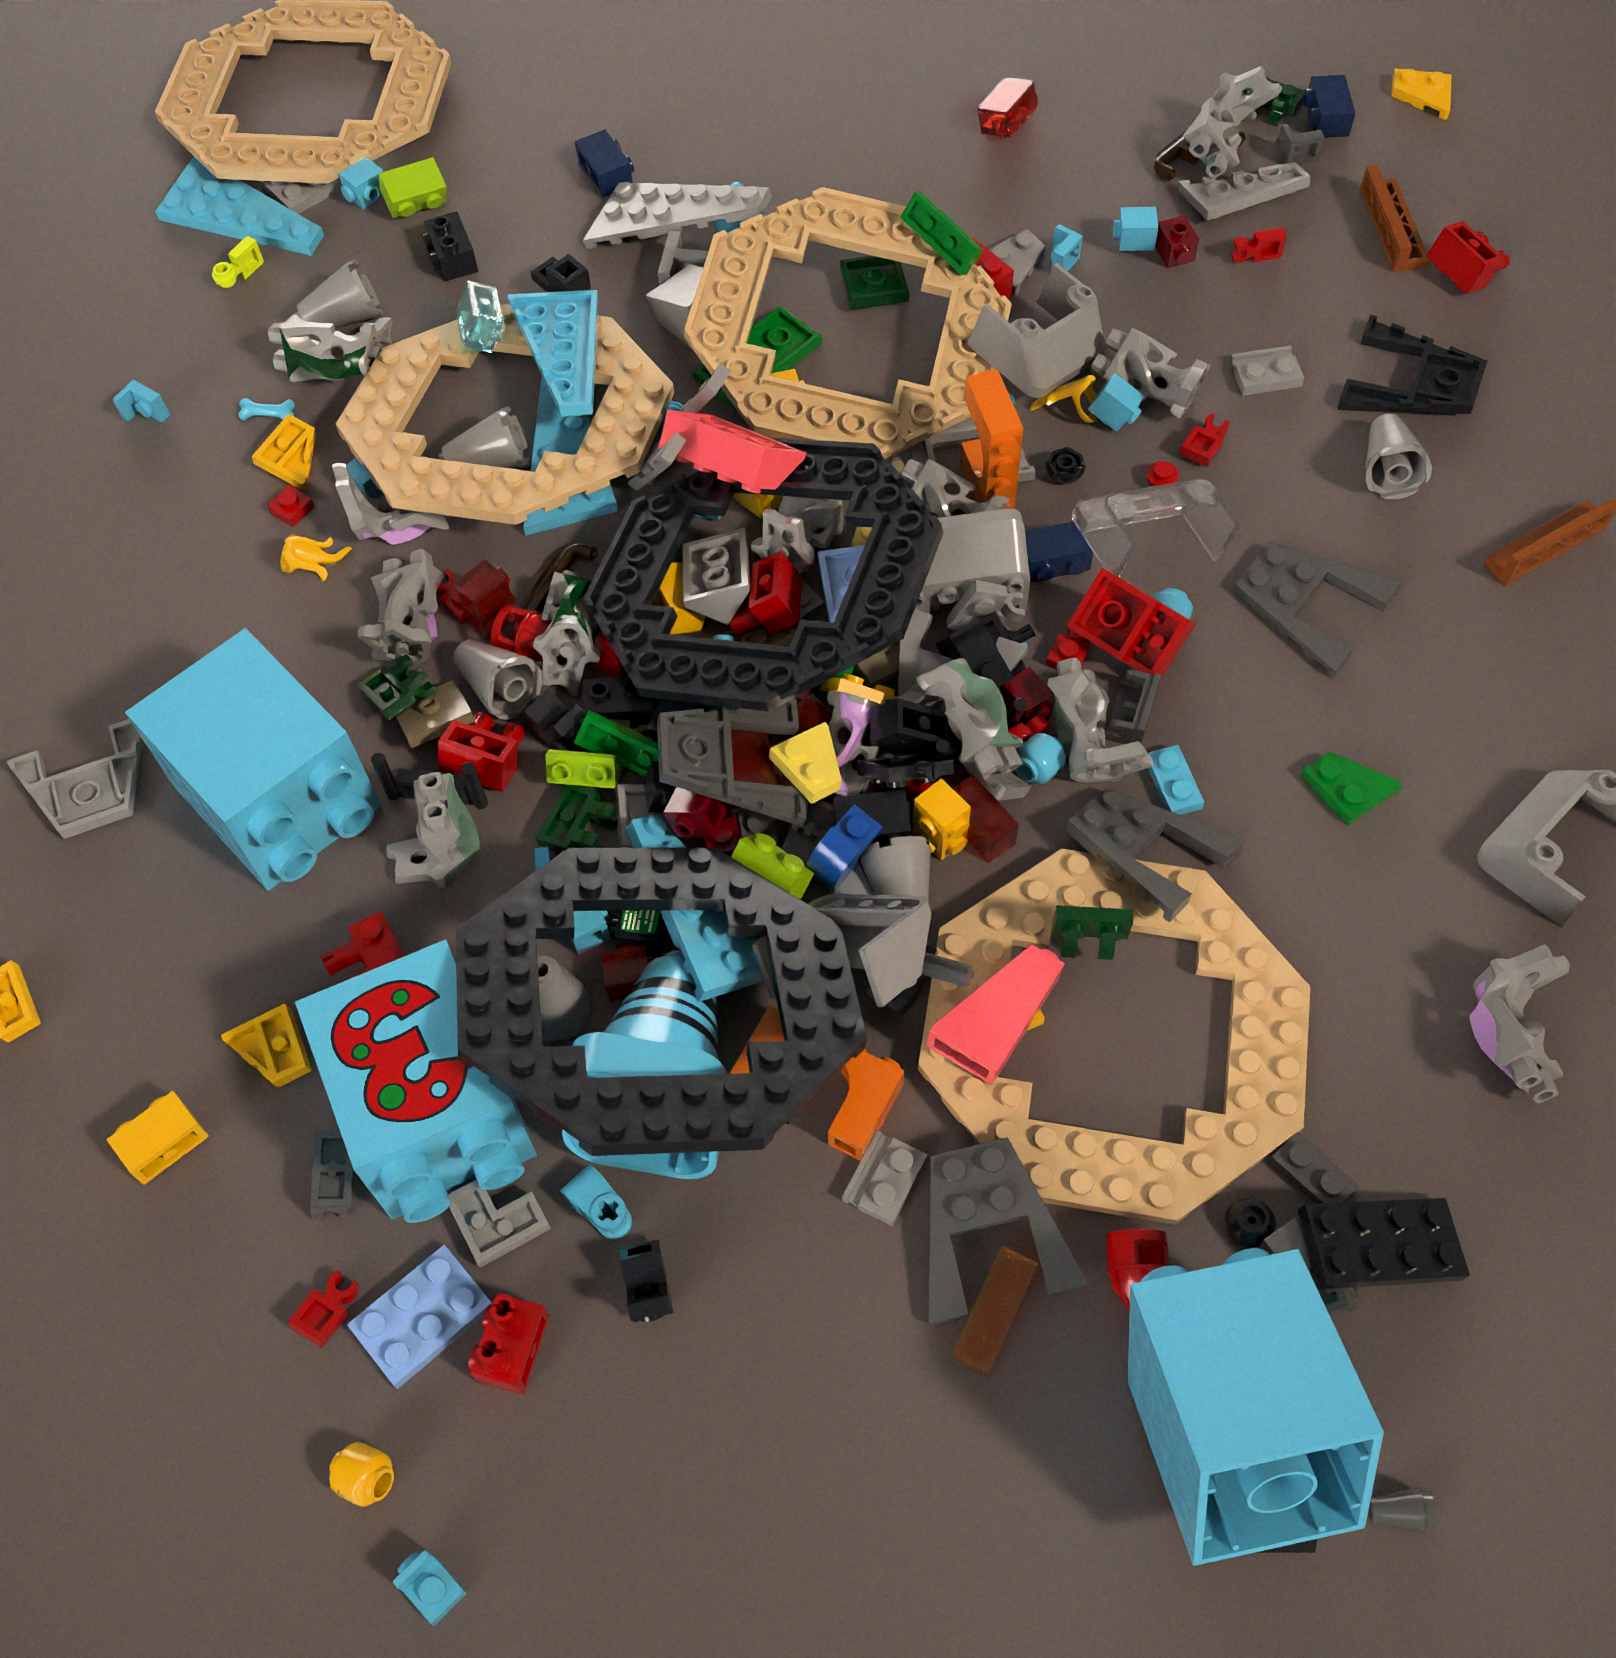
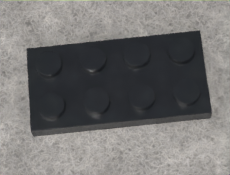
(1382, 1243)

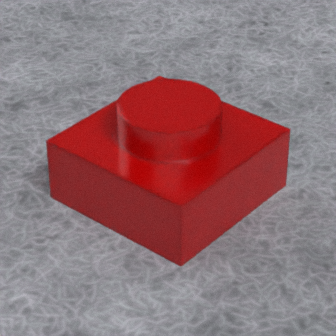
(291, 505)

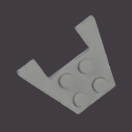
(917, 661)
(90, 793)

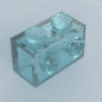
(479, 317)

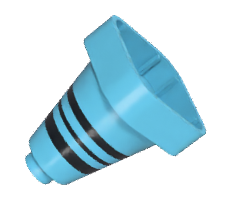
(657, 1034)

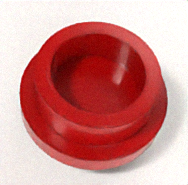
(1161, 473)

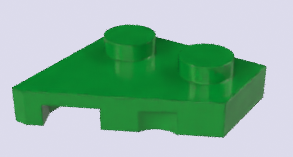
(1349, 786)

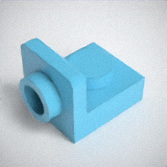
(1065, 247)
(141, 399)
(428, 1585)

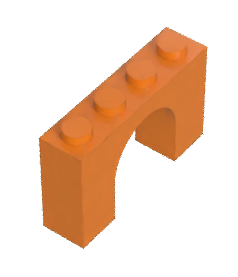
(995, 457)
(871, 1093)

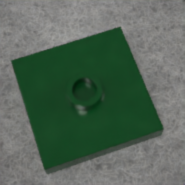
(873, 282)

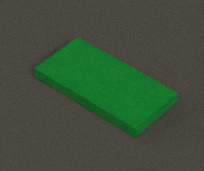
(777, 332)

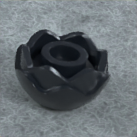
(1065, 465)
(1241, 1229)

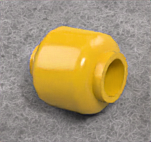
(361, 1474)

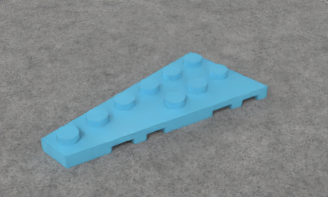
(235, 211)
(563, 342)
(564, 436)
(711, 957)

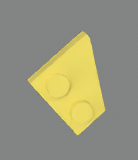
(809, 763)

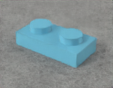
(1175, 781)

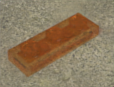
(994, 1311)

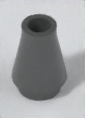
(1405, 1509)

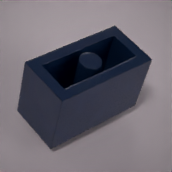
(1329, 105)
(603, 161)
(1057, 551)

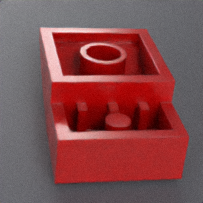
(1130, 624)

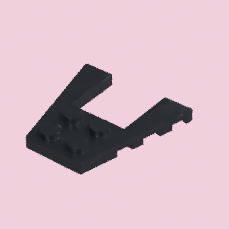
(1442, 384)

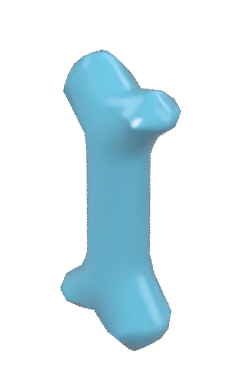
(251, 409)

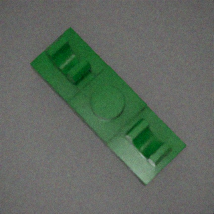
(941, 233)
(607, 737)

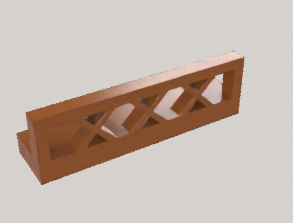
(1389, 226)
(1549, 540)

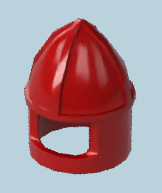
(526, 628)
(1132, 1256)

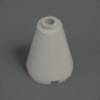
(341, 299)
(491, 442)
(1395, 459)
(498, 677)
(898, 867)
(563, 1001)

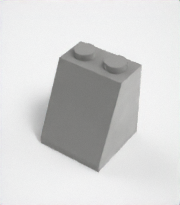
(674, 299)

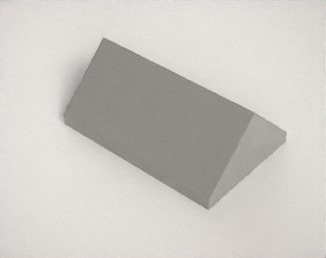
(716, 574)

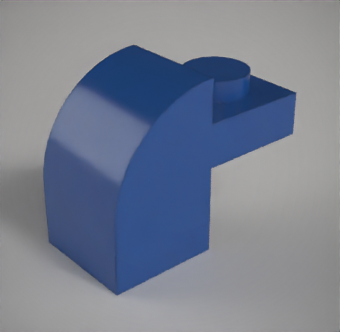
(842, 846)

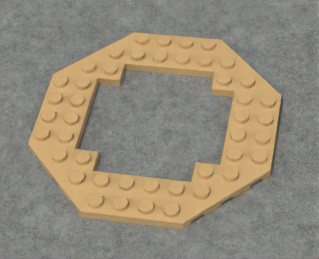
(207, 66)
(404, 370)
(794, 410)
(1111, 1169)

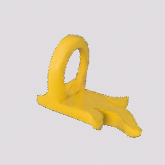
(1072, 389)
(308, 554)

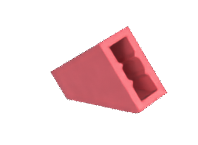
(995, 1016)

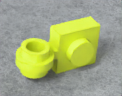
(244, 261)

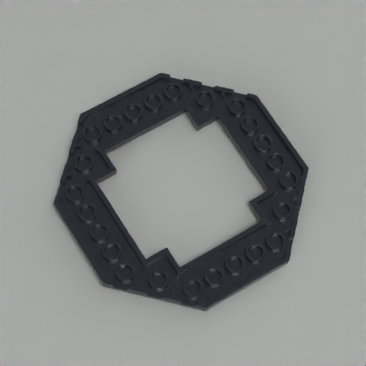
(755, 674)
(655, 1114)

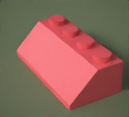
(731, 450)

